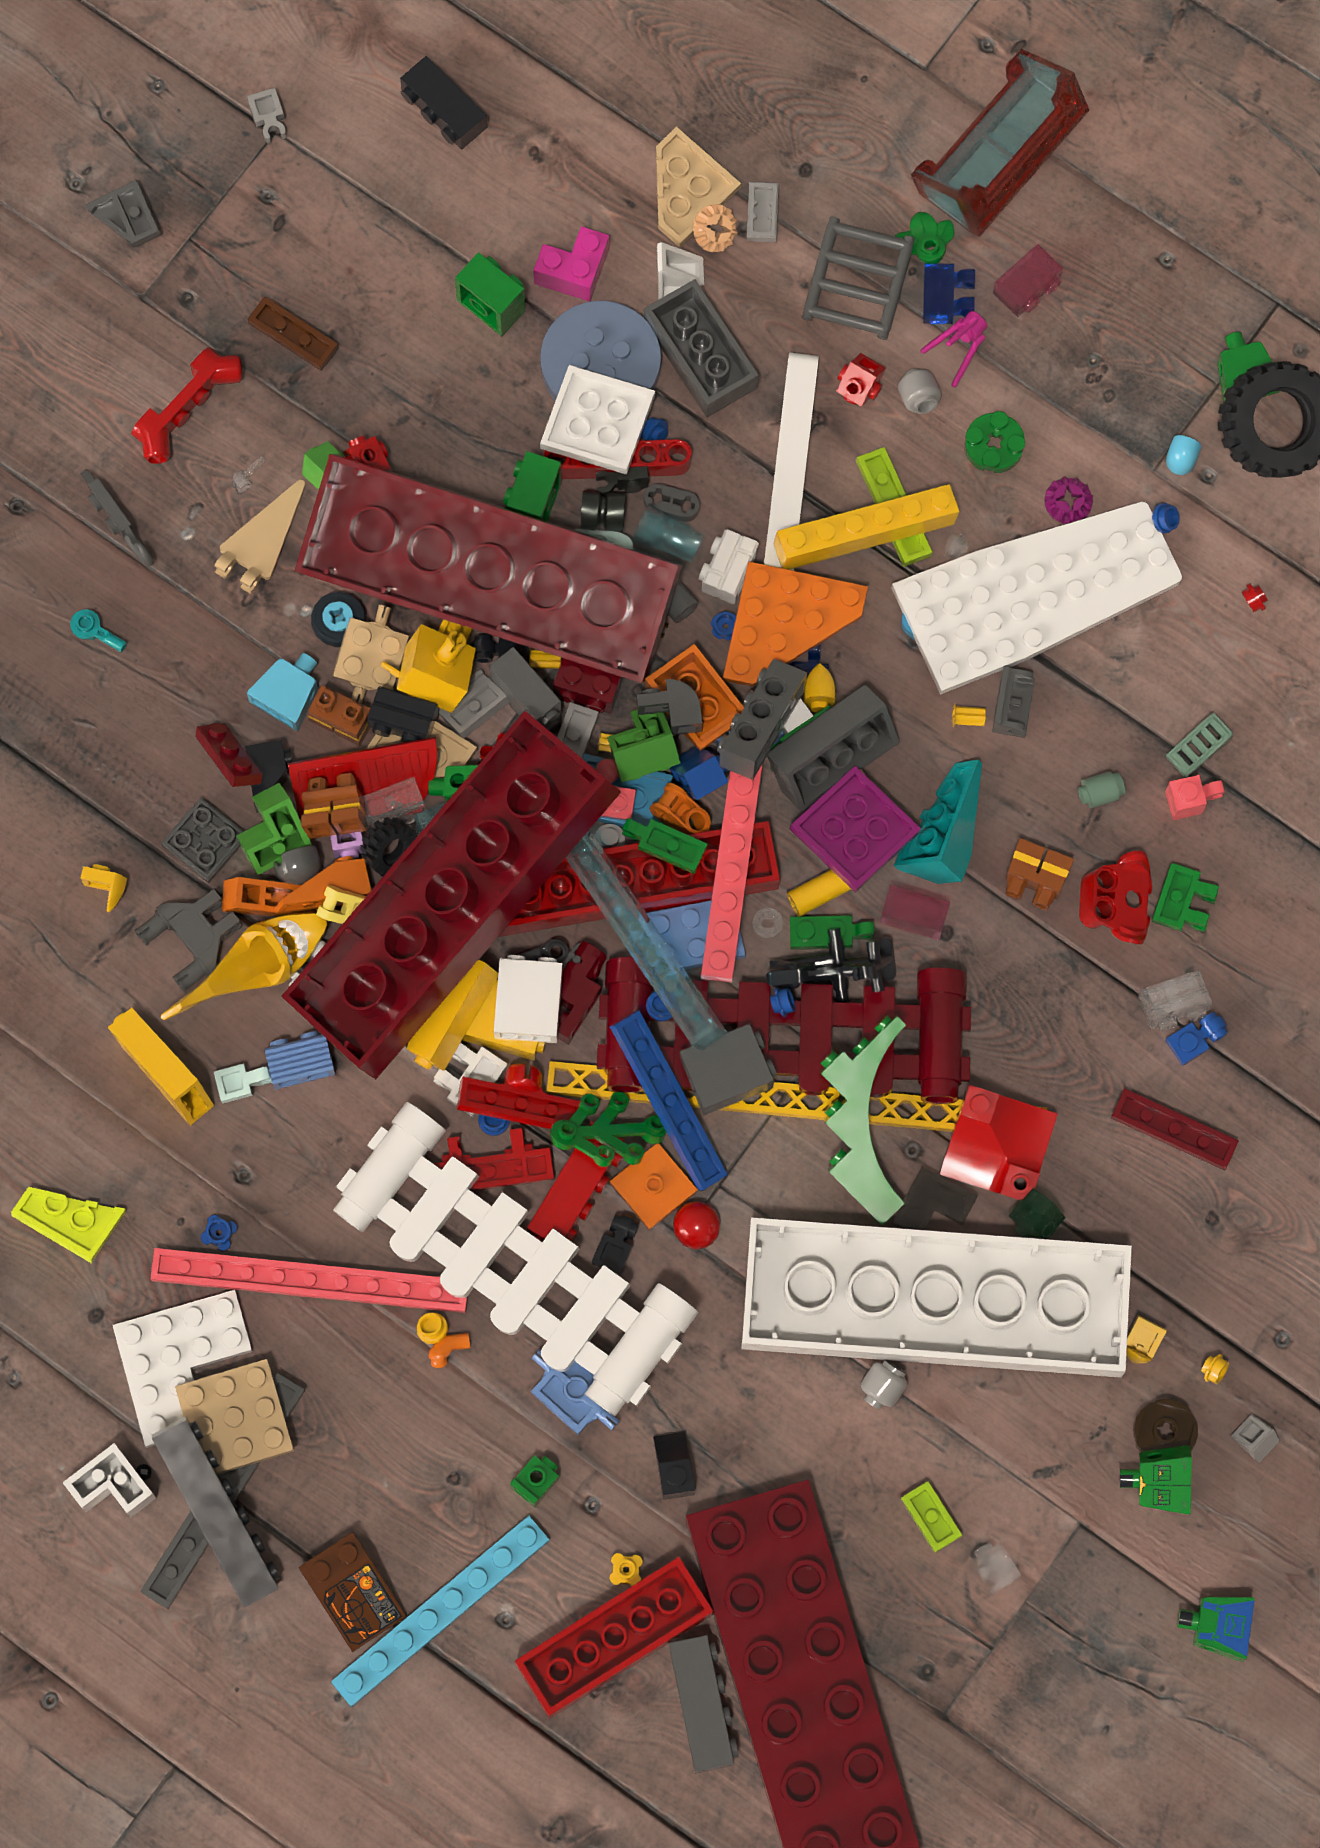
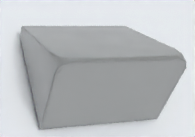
(1255, 1437)

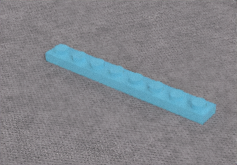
(440, 1611)

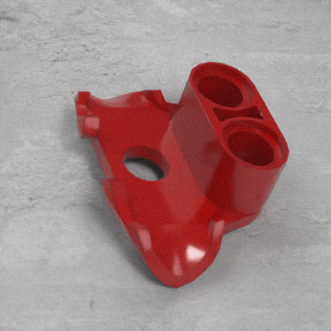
(1128, 874)

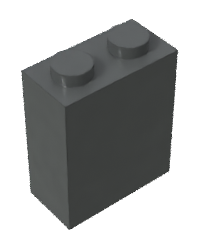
(526, 689)
(728, 1069)

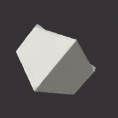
(677, 268)

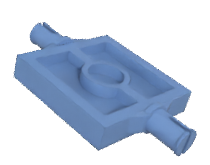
(566, 1398)

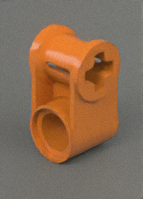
(677, 807)

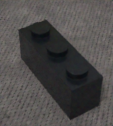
(443, 103)

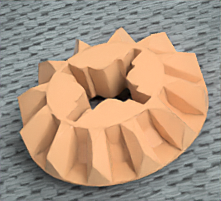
(705, 236)

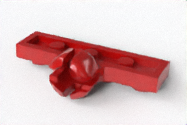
(516, 1100)

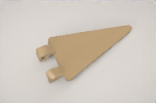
(260, 540)

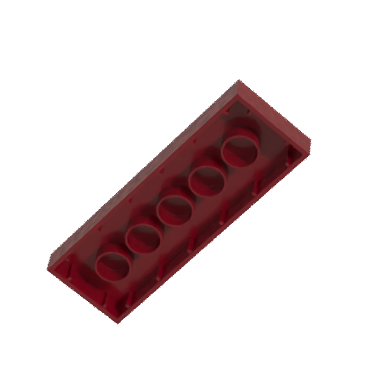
(488, 568)
(450, 895)
(800, 1673)

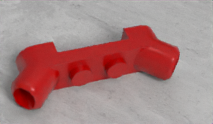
(208, 370)

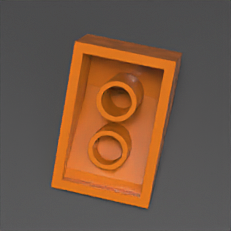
(715, 698)

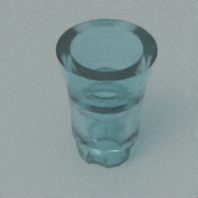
(667, 534)

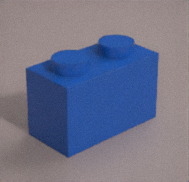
(699, 772)

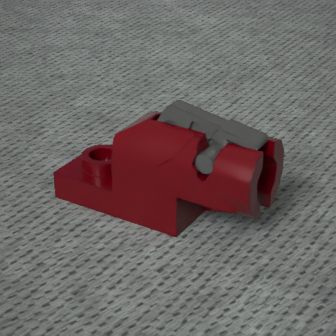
(578, 989)

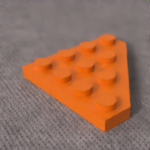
(785, 616)

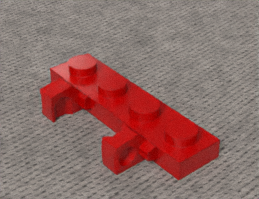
(515, 1167)

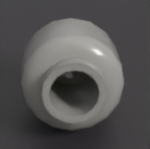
(919, 391)
(884, 1384)

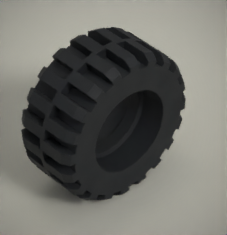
(1239, 419)

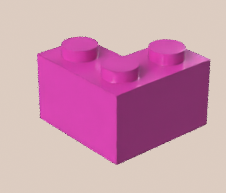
(574, 271)

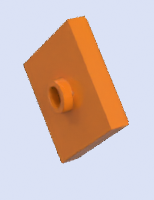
(653, 1186)

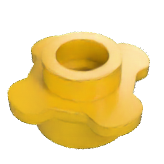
(619, 1562)

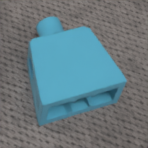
(286, 691)

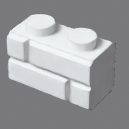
(728, 568)

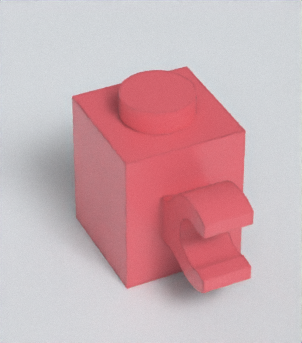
(1189, 797)

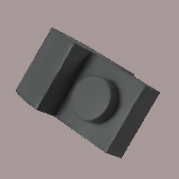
(678, 701)

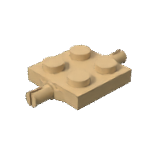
(363, 651)

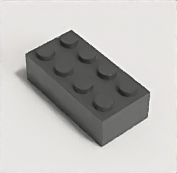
(701, 348)
(831, 745)

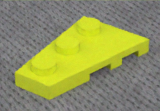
(67, 1221)

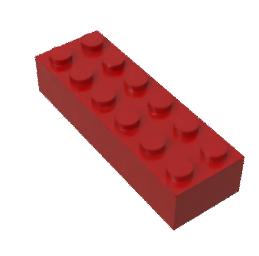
(614, 1637)

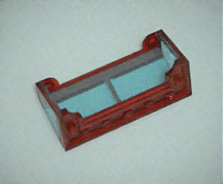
(1004, 143)

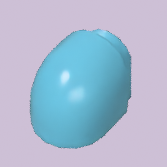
(1182, 454)

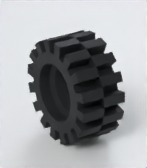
(380, 838)

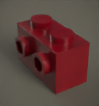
(586, 686)

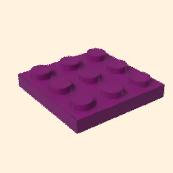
(855, 829)

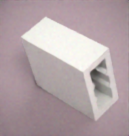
(528, 999)

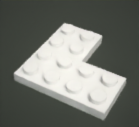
(168, 1344)

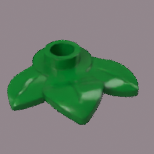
(927, 235)

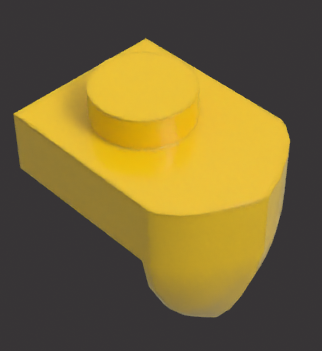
(819, 689)
(101, 878)
(1143, 1340)

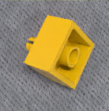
(436, 667)

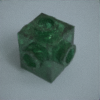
(1036, 1216)

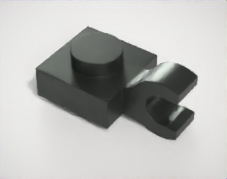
(631, 483)

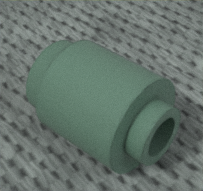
(1101, 789)

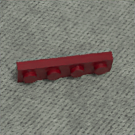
(1174, 1129)

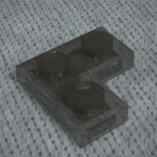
(933, 1194)

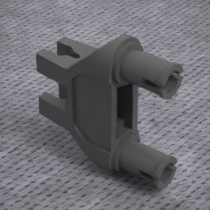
(195, 932)

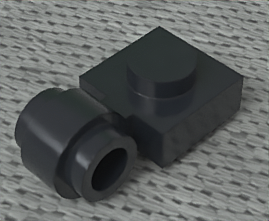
(487, 648)
(544, 951)
(614, 1251)

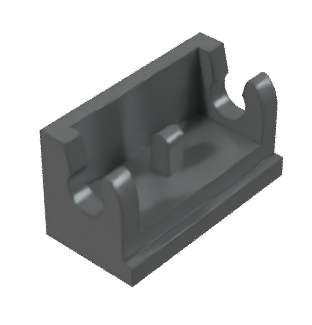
(1013, 702)

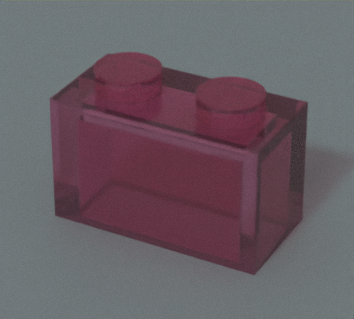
(1028, 281)
(914, 912)

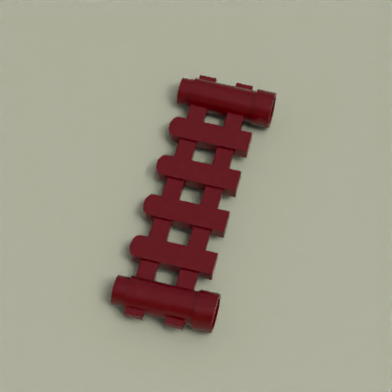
(937, 1017)

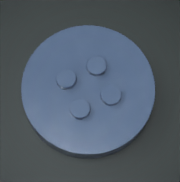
(602, 340)

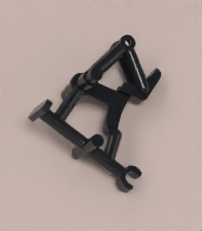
(835, 967)

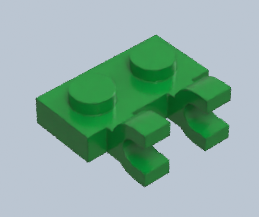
(1177, 896)

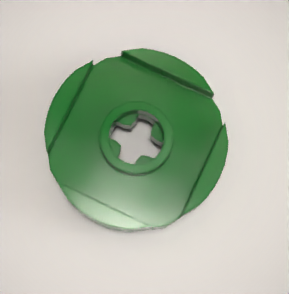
(997, 426)

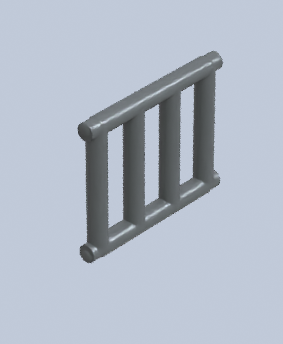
(888, 300)

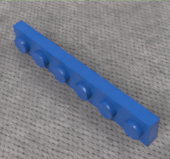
(668, 1100)

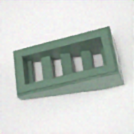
(1218, 727)

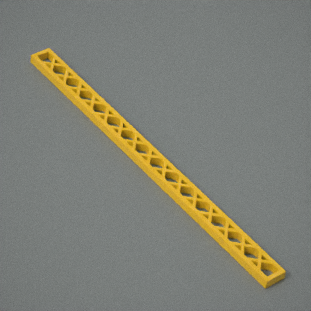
(771, 1109)

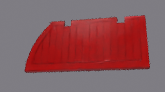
(371, 767)

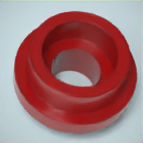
(1255, 597)

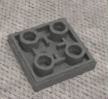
(203, 840)

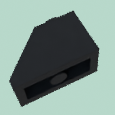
(272, 762)
(674, 1466)

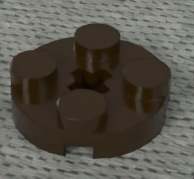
(1155, 1416)

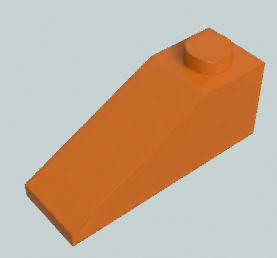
(344, 873)
(255, 896)

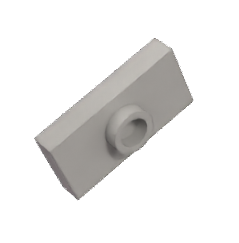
(762, 212)

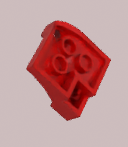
(998, 1142)

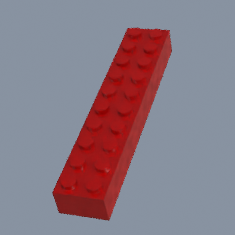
(653, 882)

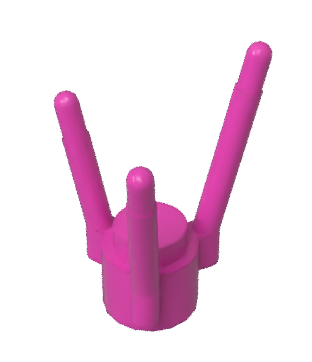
(967, 329)

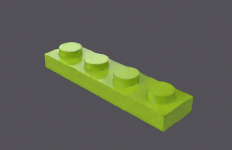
(885, 486)

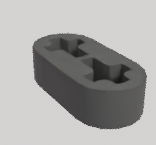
(673, 496)

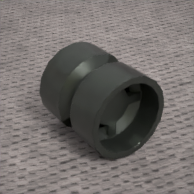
(603, 511)

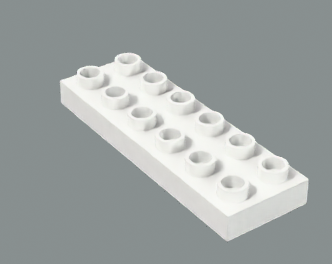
(937, 1297)

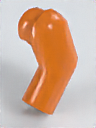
(442, 1349)

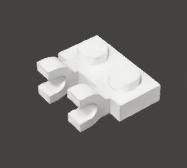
(481, 1066)

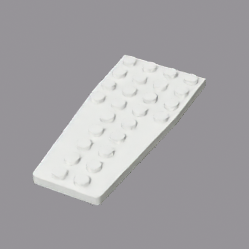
(1033, 593)

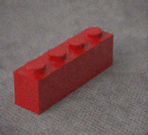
(572, 1194)

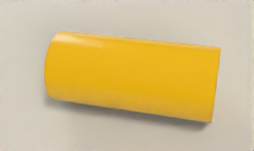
(816, 892)

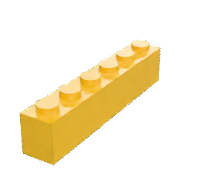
(866, 527)

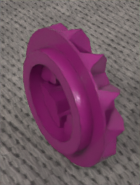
(1059, 509)

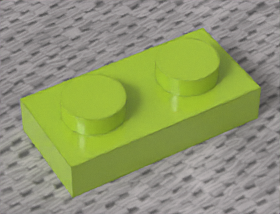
(931, 1517)

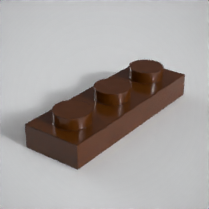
(292, 333)

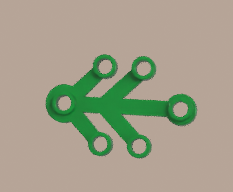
(605, 1131)

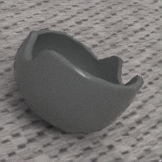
(298, 865)

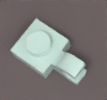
(236, 1082)

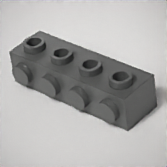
(702, 1705)

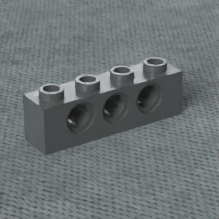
(774, 711)

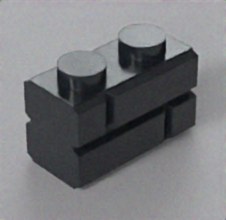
(401, 715)

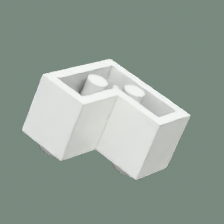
(106, 1475)

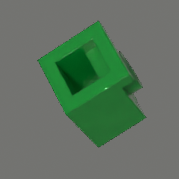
(531, 1491)

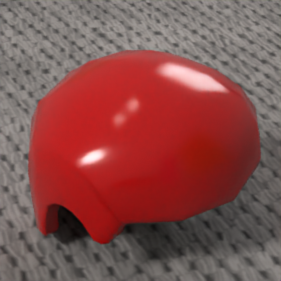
(696, 1225)

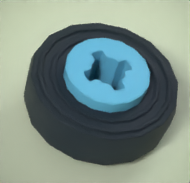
(332, 629)

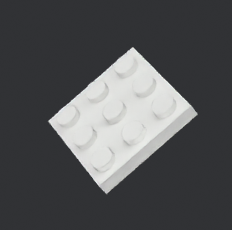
(597, 419)

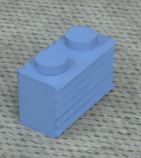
(299, 1060)

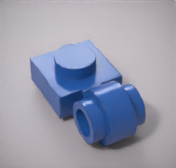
(1190, 1043)

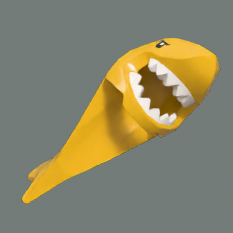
(260, 958)

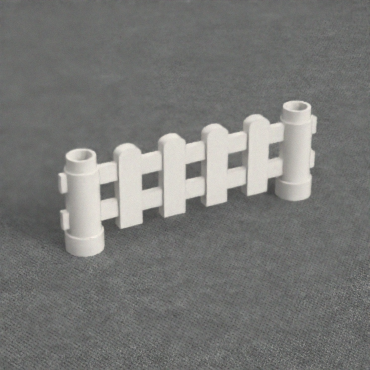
(647, 1334)

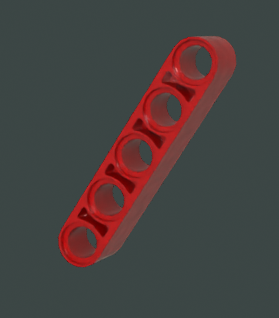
(661, 466)

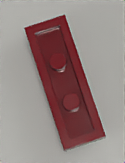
(228, 755)

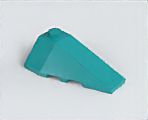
(947, 829)

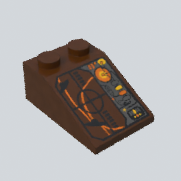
(352, 1592)

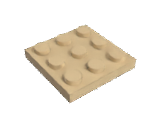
(238, 1415)

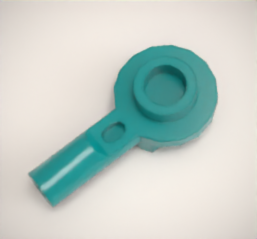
(87, 625)

